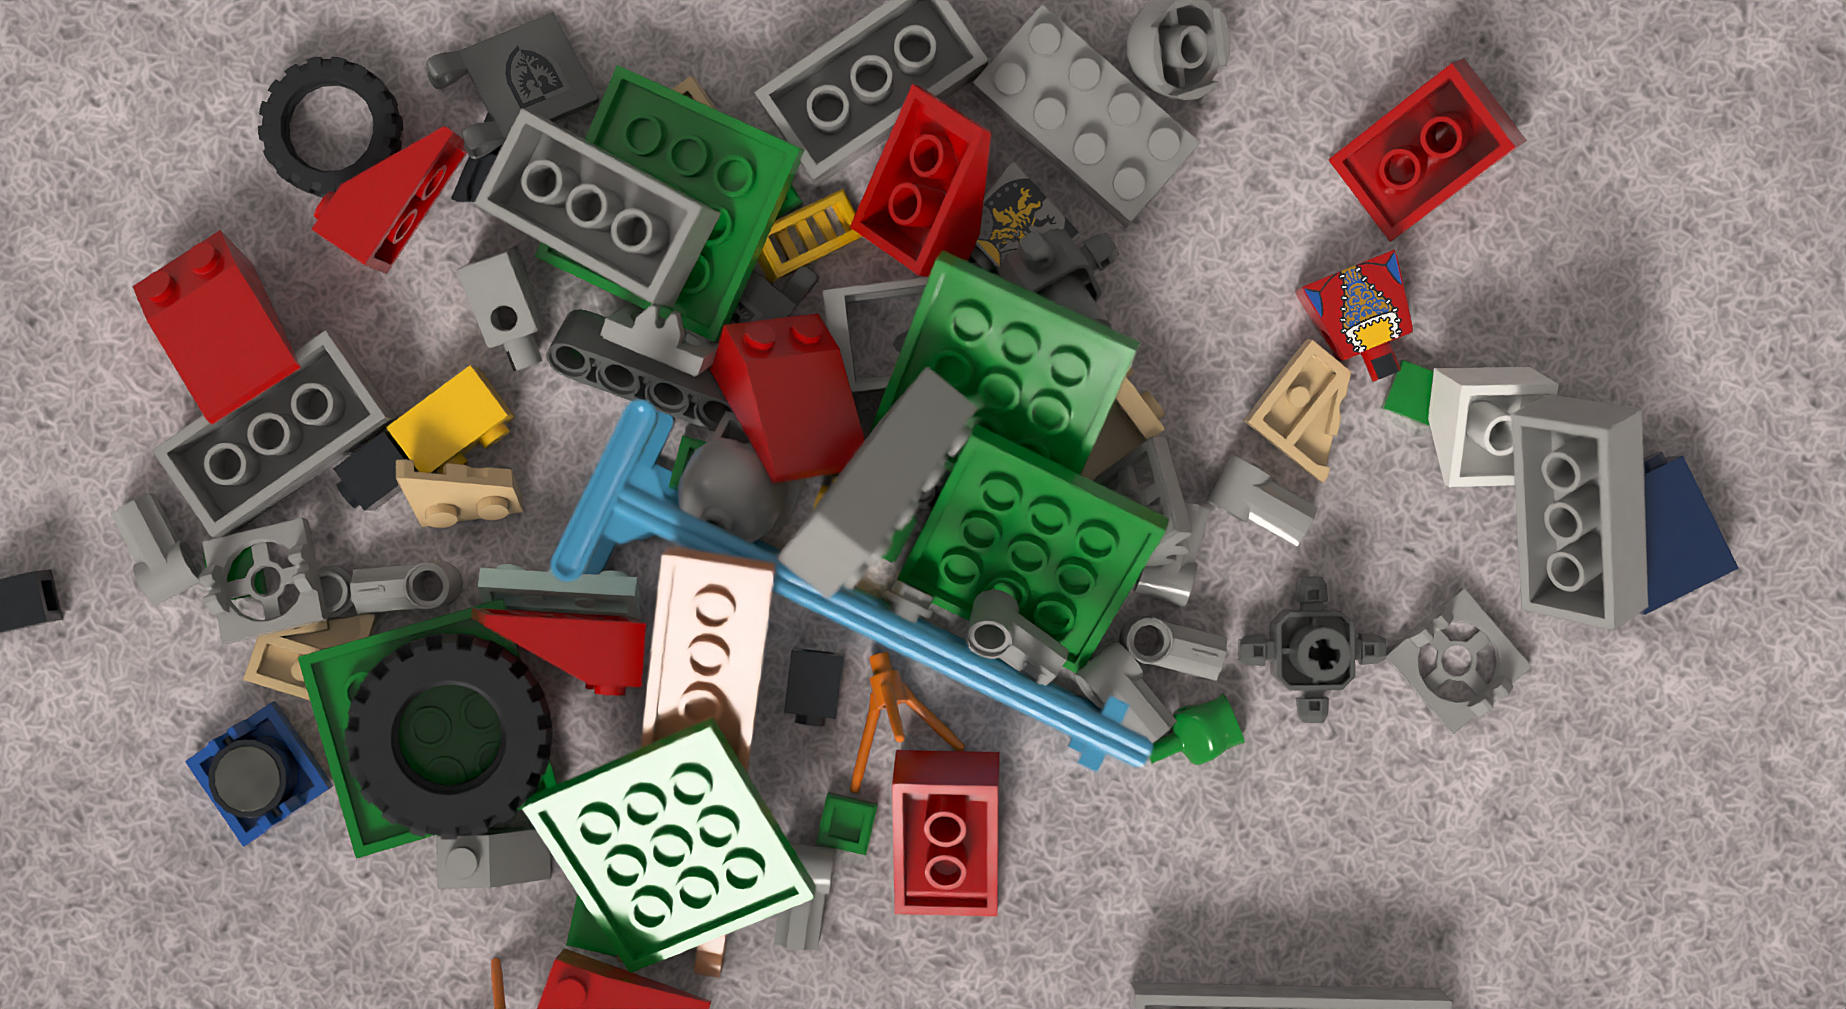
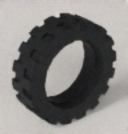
(293, 88)

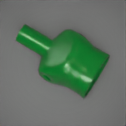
(1200, 732)

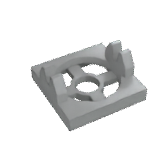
(660, 338)
(1137, 467)
(219, 557)
(1508, 668)

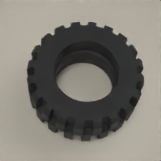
(432, 806)

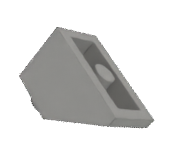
(493, 859)

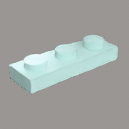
(600, 594)

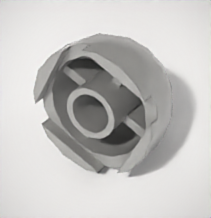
(1178, 47)
(731, 490)

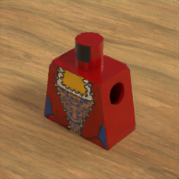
(1361, 312)

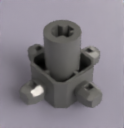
(1060, 270)
(1289, 645)

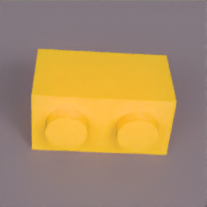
(452, 422)

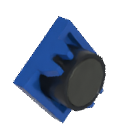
(259, 773)

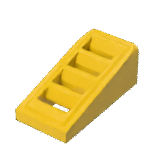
(770, 261)

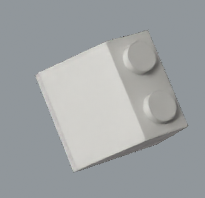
(1474, 421)

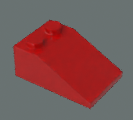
(1427, 149)
(927, 185)
(385, 205)
(217, 326)
(789, 395)
(591, 647)
(946, 832)
(593, 984)

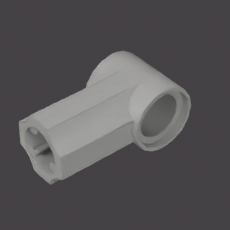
(1253, 497)
(161, 559)
(1175, 580)
(402, 587)
(1002, 633)
(1178, 647)
(1119, 675)
(802, 925)

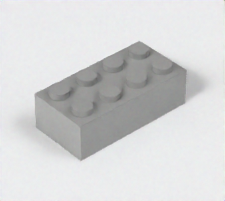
(854, 85)
(1084, 115)
(597, 208)
(277, 438)
(880, 486)
(1580, 510)

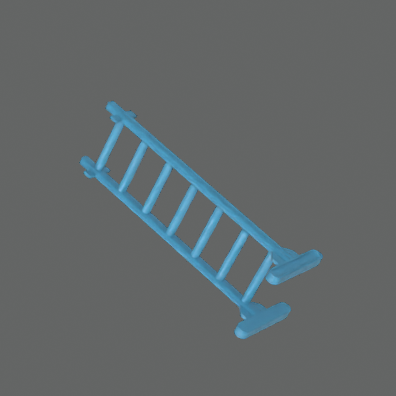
(633, 501)

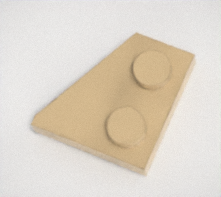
(1303, 408)
(459, 493)
(276, 655)

